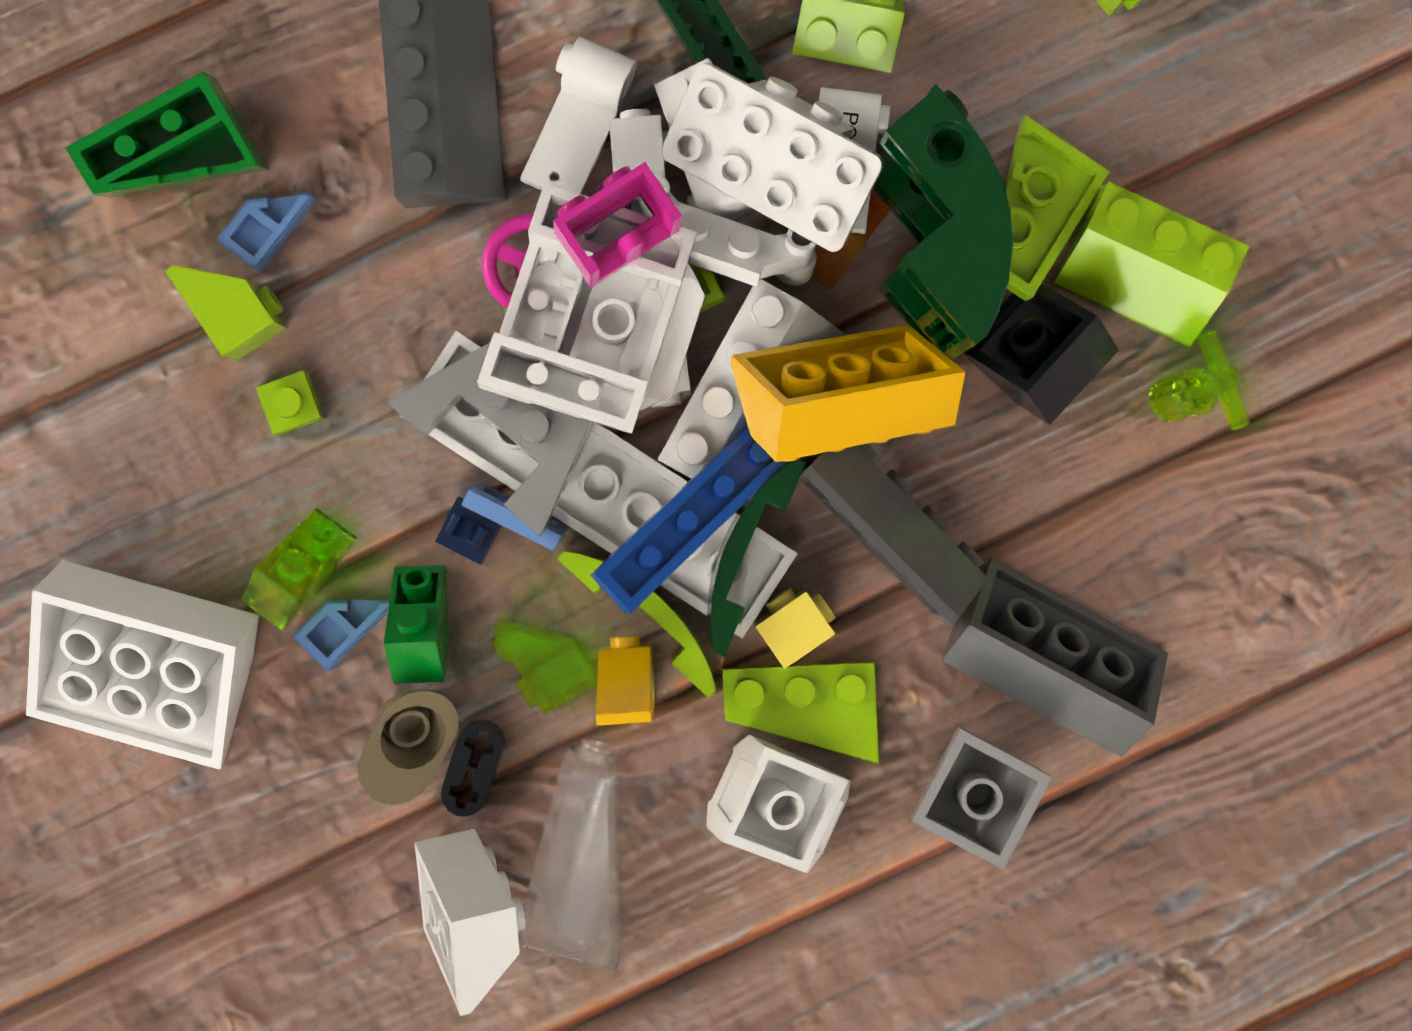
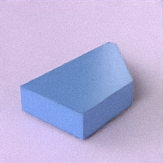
(264, 227)
(339, 628)

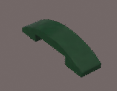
(722, 613)

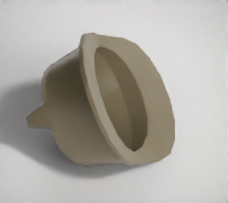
(406, 746)

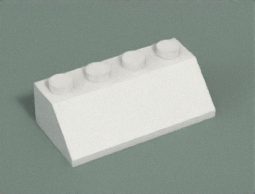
(715, 409)

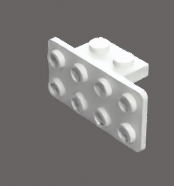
(773, 153)

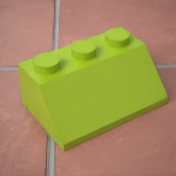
(1149, 264)

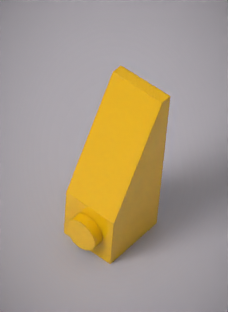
(625, 682)

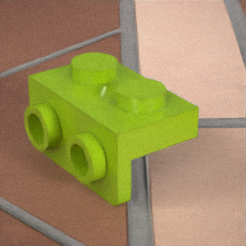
(850, 31)

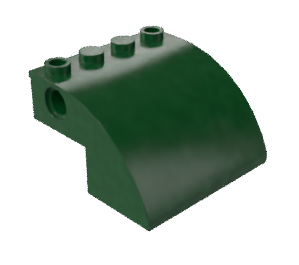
(962, 224)

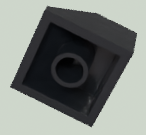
(1043, 351)

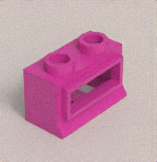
(618, 191)

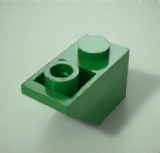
(417, 625)

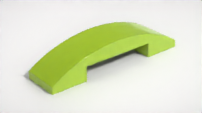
(691, 658)

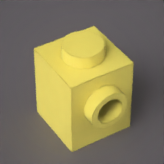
(795, 625)

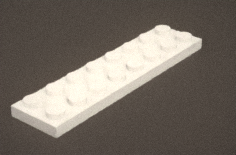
(611, 497)

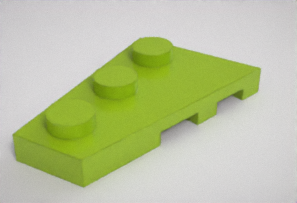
(1047, 197)
(808, 703)

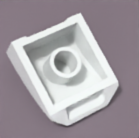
(776, 804)

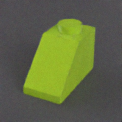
(229, 309)

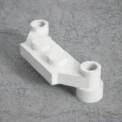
(740, 249)

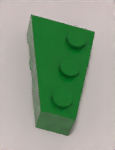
(168, 142)

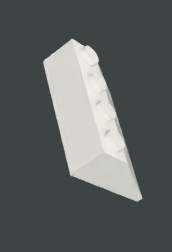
(138, 663)

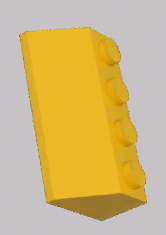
(846, 391)

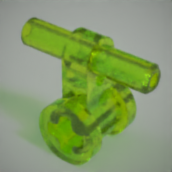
(1198, 390)

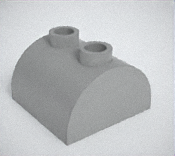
(981, 797)

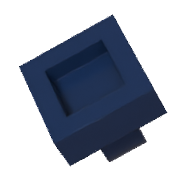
(468, 533)

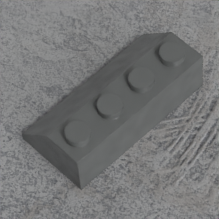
(442, 102)
(897, 530)
(1058, 659)

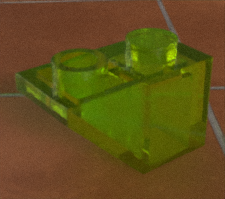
(297, 569)
(548, 660)

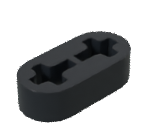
(461, 764)

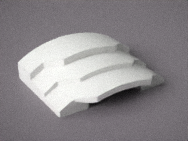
(599, 347)

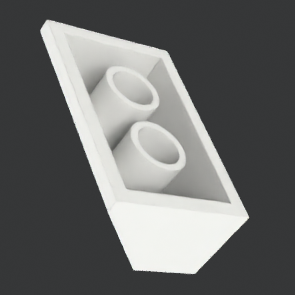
(467, 914)

